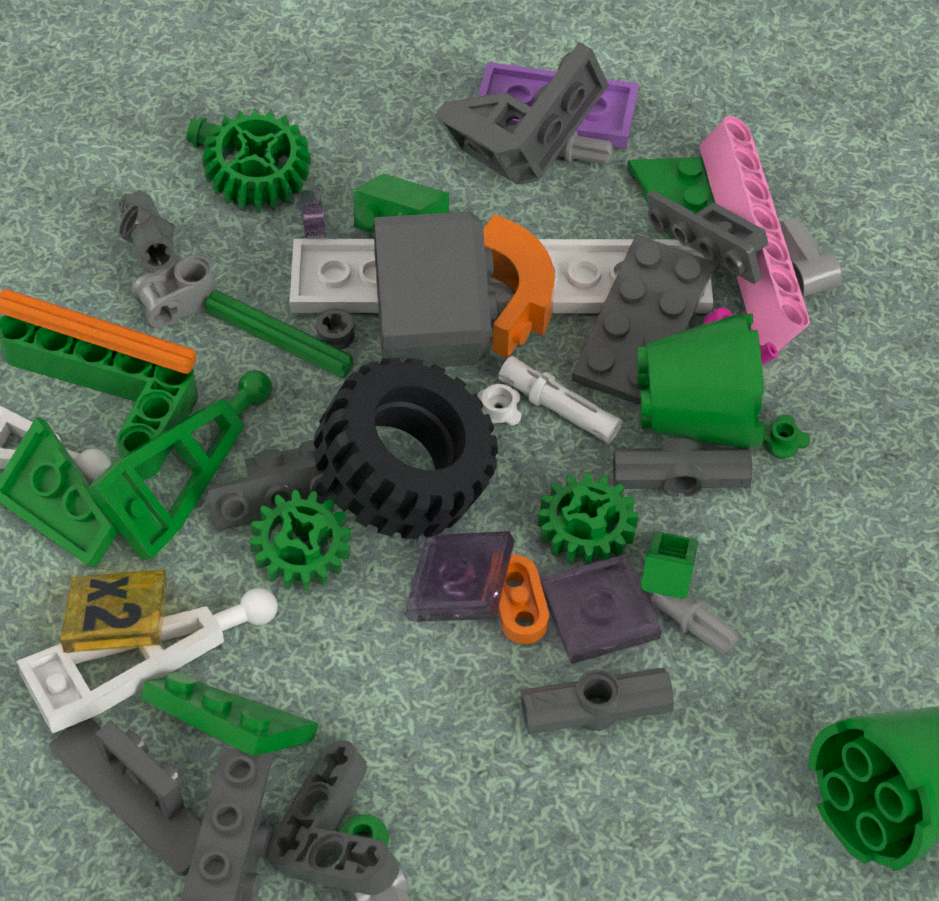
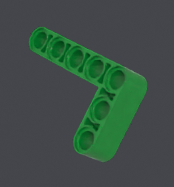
(160, 393)

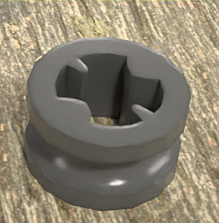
(332, 318)

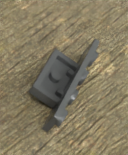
(713, 233)
(268, 475)
(132, 787)
(231, 832)

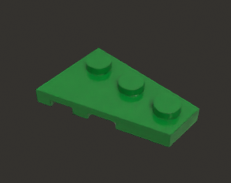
(676, 179)
(52, 496)
(227, 716)

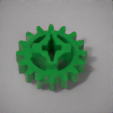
(584, 522)
(290, 556)

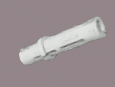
(546, 391)

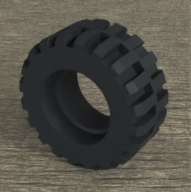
(377, 483)

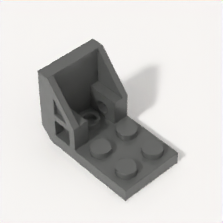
(529, 147)

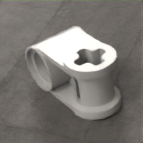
(177, 290)

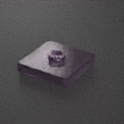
(460, 577)
(600, 608)

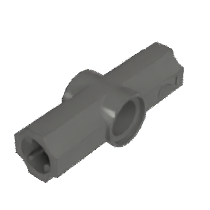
(146, 231)
(682, 468)
(625, 697)

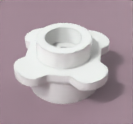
(506, 397)

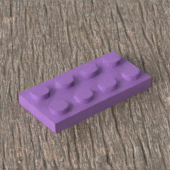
(607, 120)

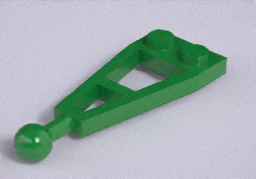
(130, 501)

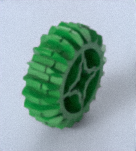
(253, 172)

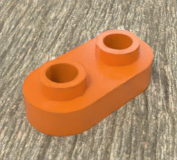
(523, 603)

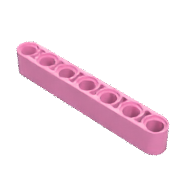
(742, 188)

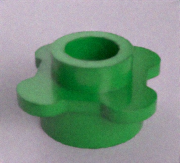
(787, 446)

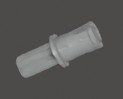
(587, 149)
(696, 618)

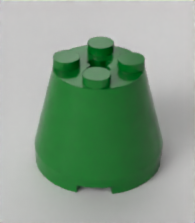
(704, 384)
(881, 784)

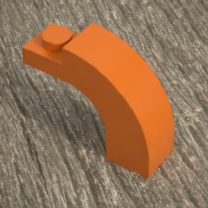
(528, 271)

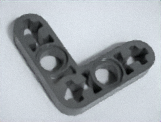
(306, 841)

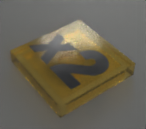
(114, 611)

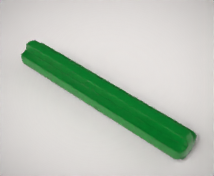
(279, 333)

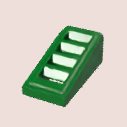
(669, 565)

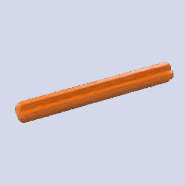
(97, 331)

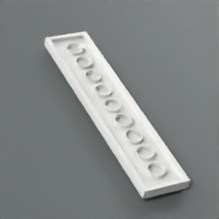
(343, 275)

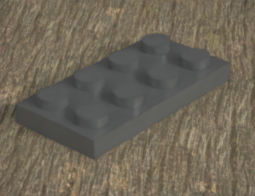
(648, 301)

